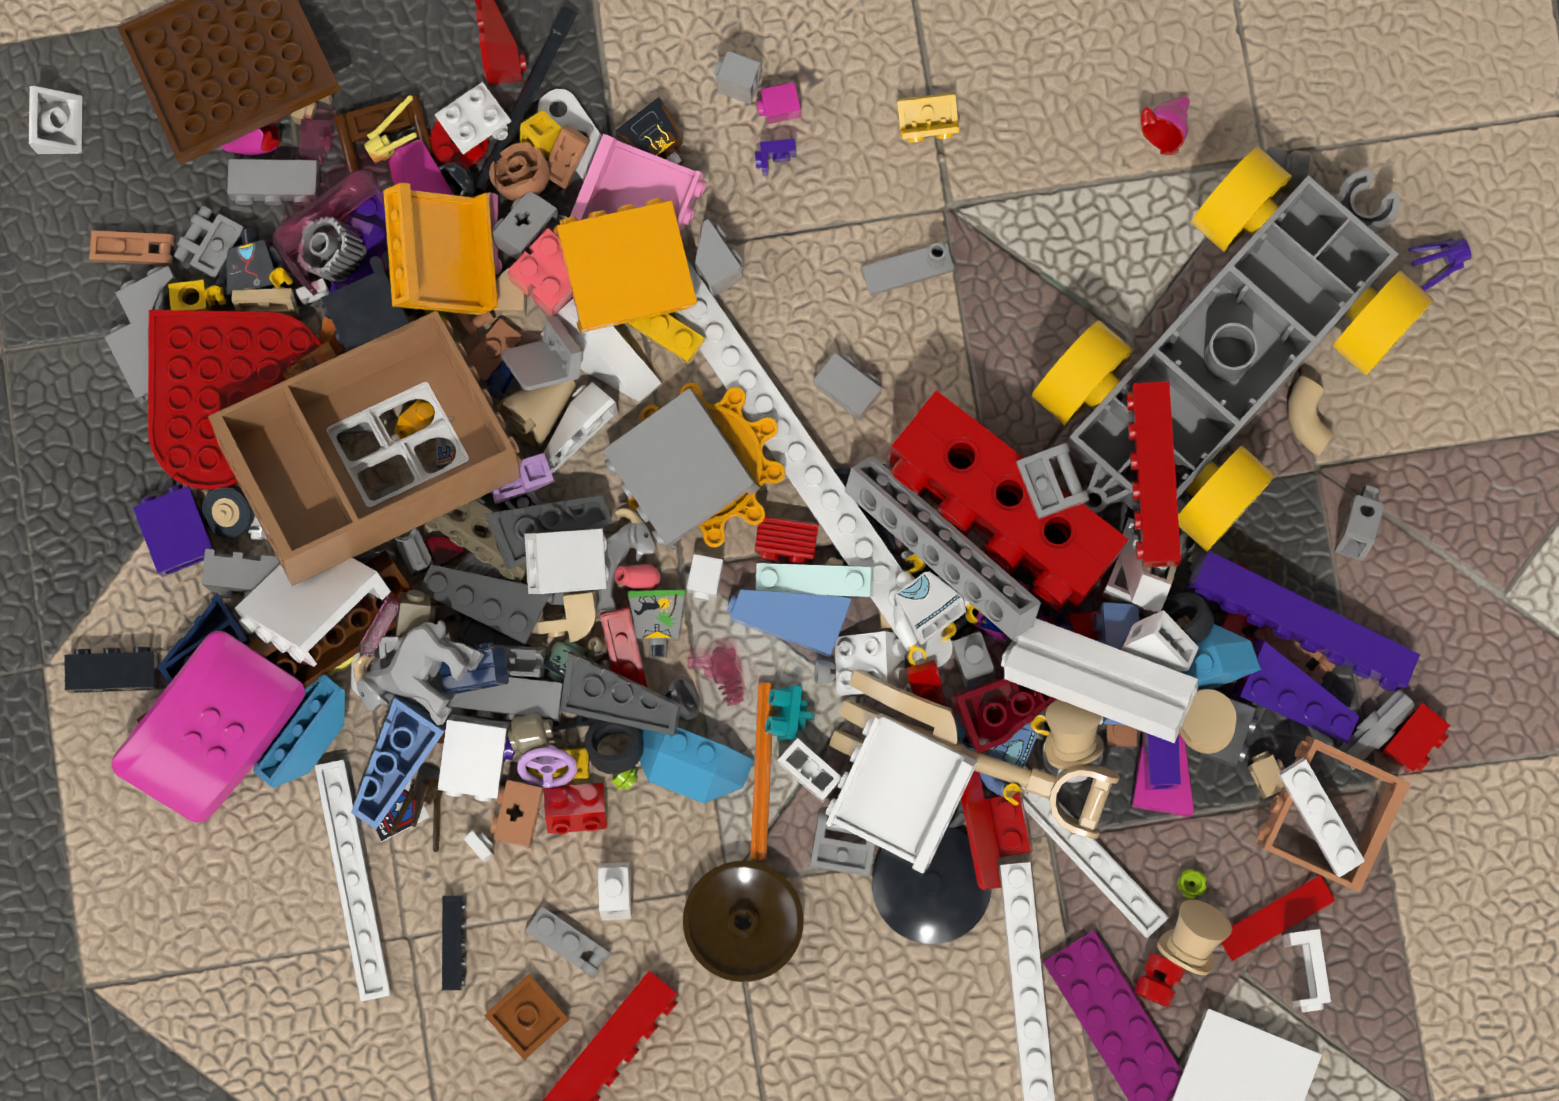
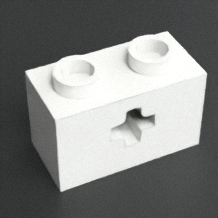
(809, 770)

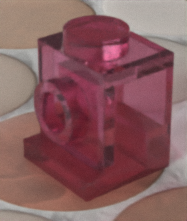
(315, 140)

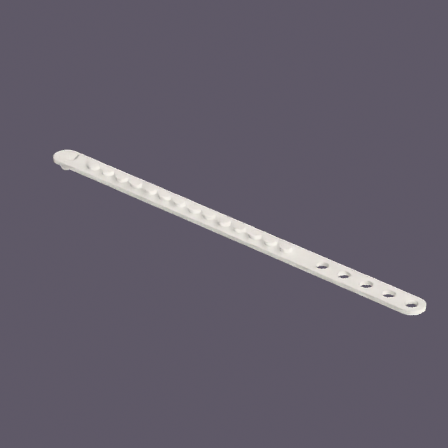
(792, 444)

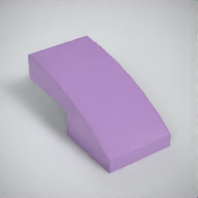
(533, 475)

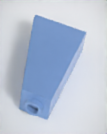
(792, 617)

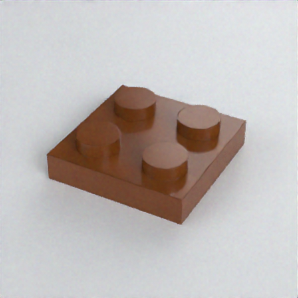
(526, 1017)

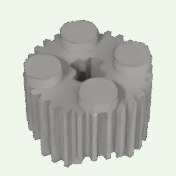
(330, 249)

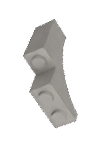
(130, 342)

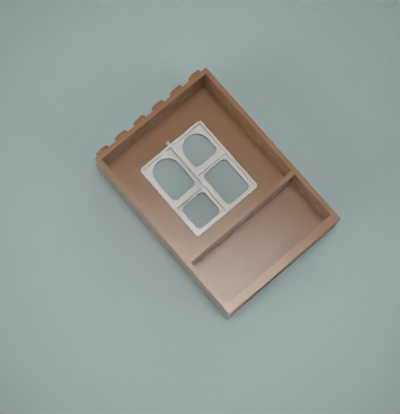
(308, 490)

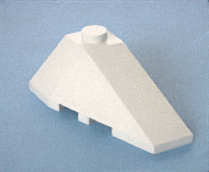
(610, 358)

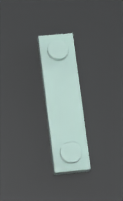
(815, 579)

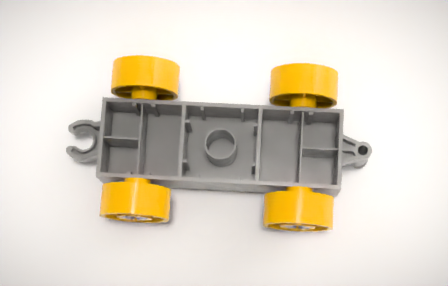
(1239, 338)

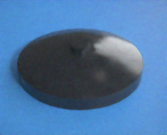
(934, 904)

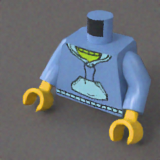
(1015, 752)

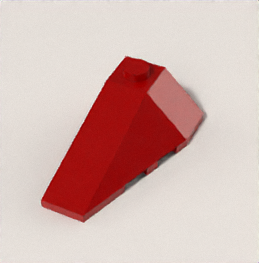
(498, 48)

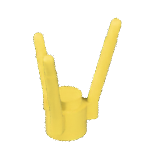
(381, 147)

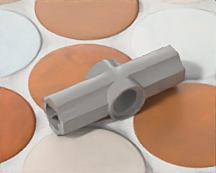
(411, 547)
(1378, 727)

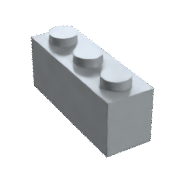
(273, 181)

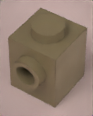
(413, 611)

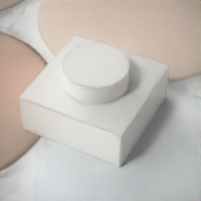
(480, 845)

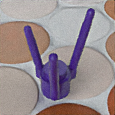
(1452, 253)

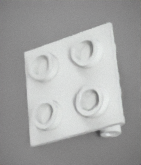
(474, 118)

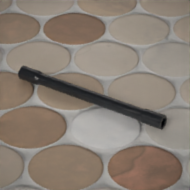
(557, 33)

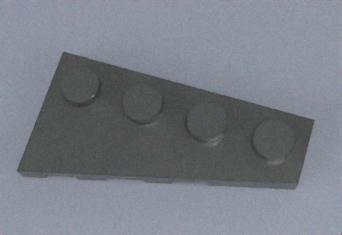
(565, 515)
(486, 599)
(610, 697)

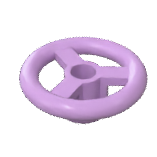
(547, 761)

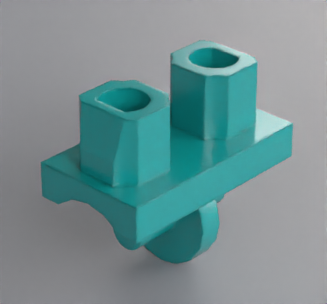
(792, 713)

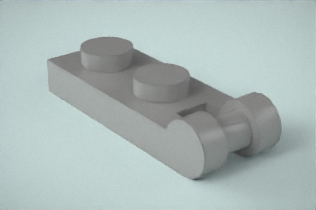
(566, 941)

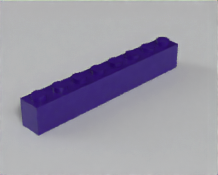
(1303, 621)

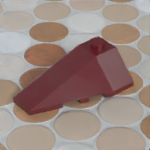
(997, 711)

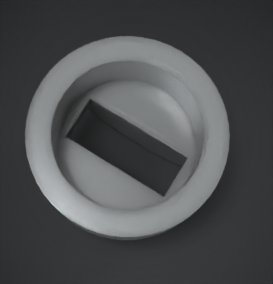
(822, 672)

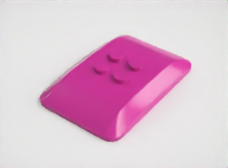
(208, 727)

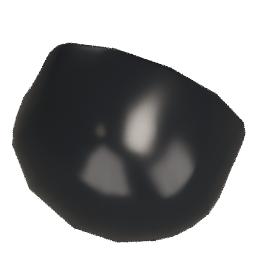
(459, 178)

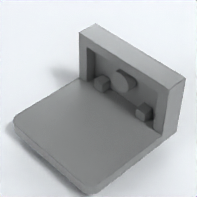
(547, 361)

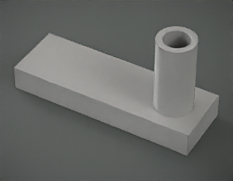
(908, 268)

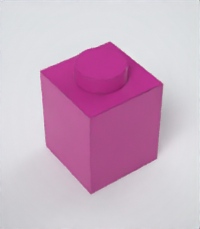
(779, 103)

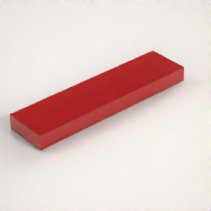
(1277, 917)

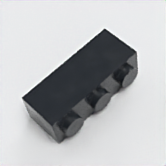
(111, 670)

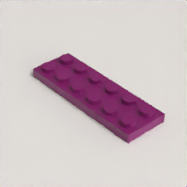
(1114, 1020)

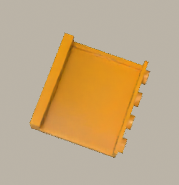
(440, 251)
(626, 265)

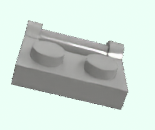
(1043, 485)
(838, 854)

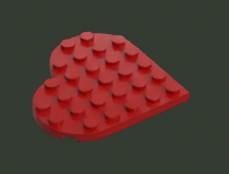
(203, 366)

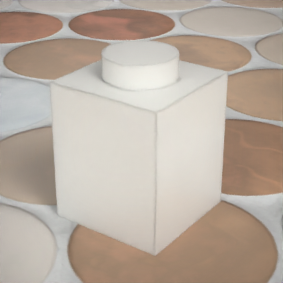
(704, 577)

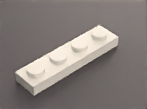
(1321, 817)

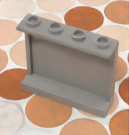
(679, 468)

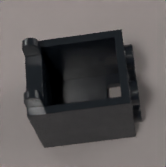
(365, 307)

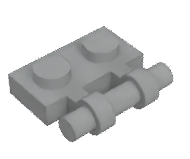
(213, 250)

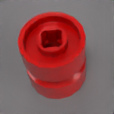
(1154, 989)

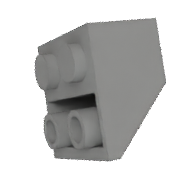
(714, 261)

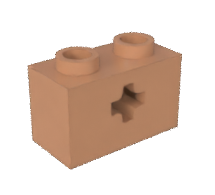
(529, 802)

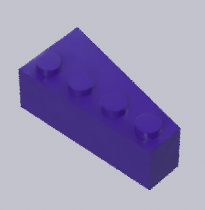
(1294, 695)

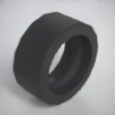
(1190, 603)
(614, 763)

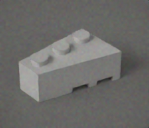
(235, 573)

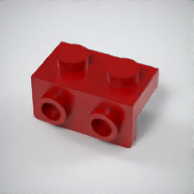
(575, 808)

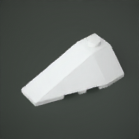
(581, 421)

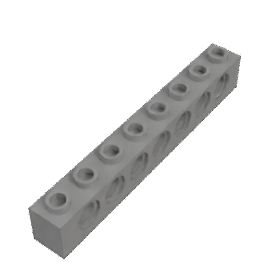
(942, 547)

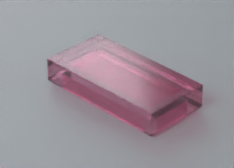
(379, 625)

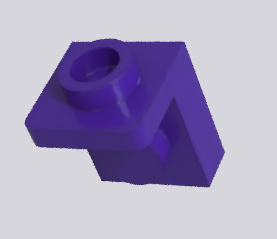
(777, 150)

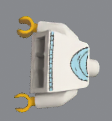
(926, 608)

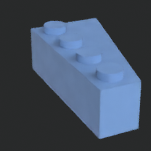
(400, 751)

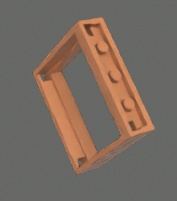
(1374, 834)

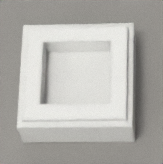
(307, 298)

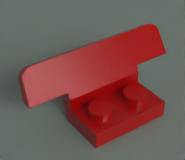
(993, 830)

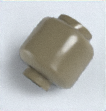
(530, 733)

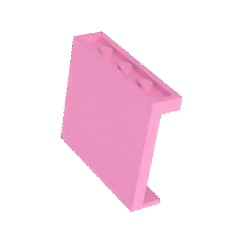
(632, 176)

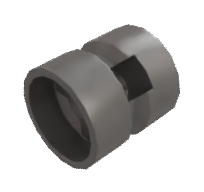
(1296, 164)

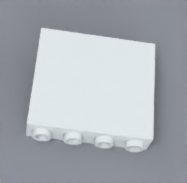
(303, 613)
(901, 790)
(1244, 1064)

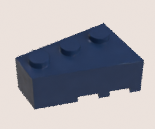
(215, 618)

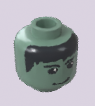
(557, 659)

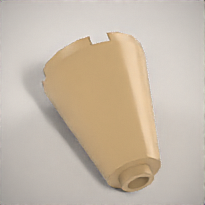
(535, 410)

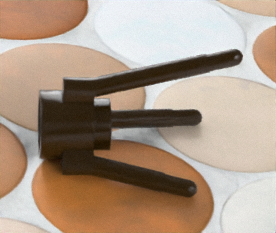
(423, 792)

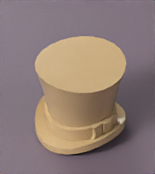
(1209, 722)
(1072, 736)
(1195, 936)

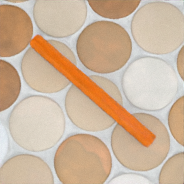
(761, 776)

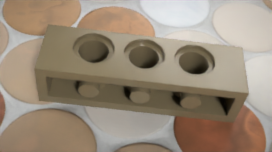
(463, 535)

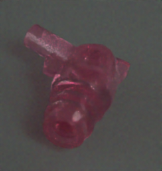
(723, 670)

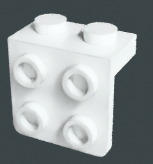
(875, 653)

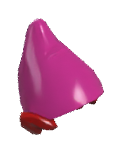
(1166, 125)
(257, 142)

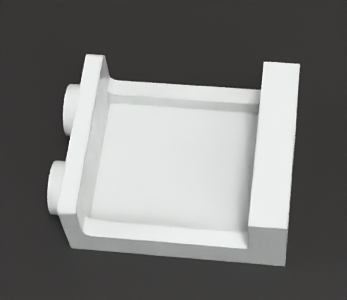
(566, 561)
(472, 757)
(1314, 967)

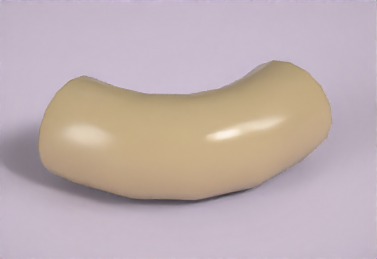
(1304, 417)

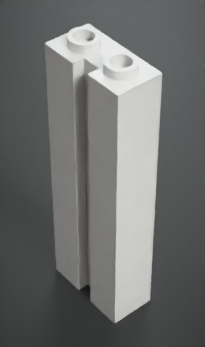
(1101, 679)

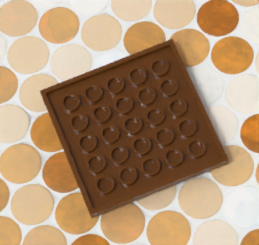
(225, 68)

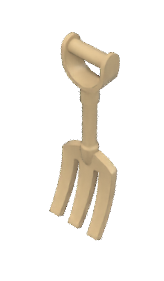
(947, 733)

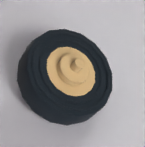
(227, 512)

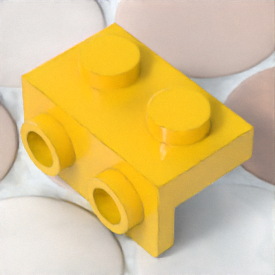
(928, 117)

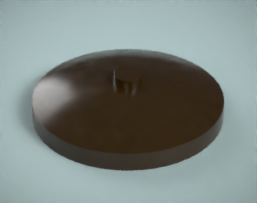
(743, 921)

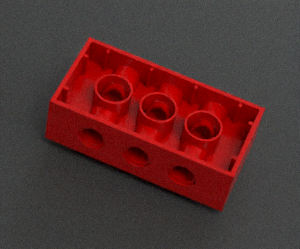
(1013, 534)

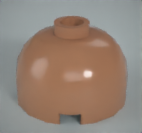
(520, 171)

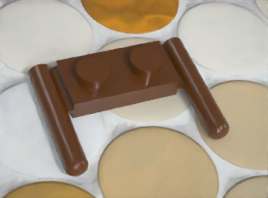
(358, 123)

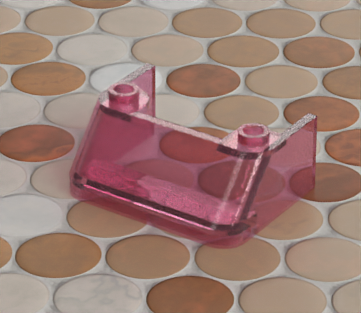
(334, 203)

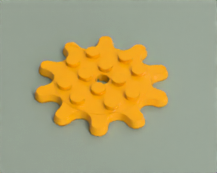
(748, 442)

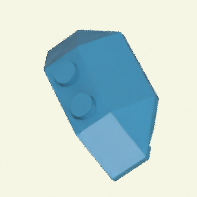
(1222, 659)
(304, 734)
(693, 765)

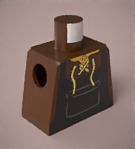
(653, 132)

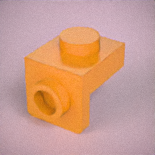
(415, 419)

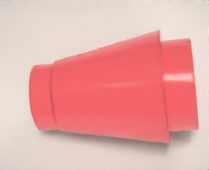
(639, 577)

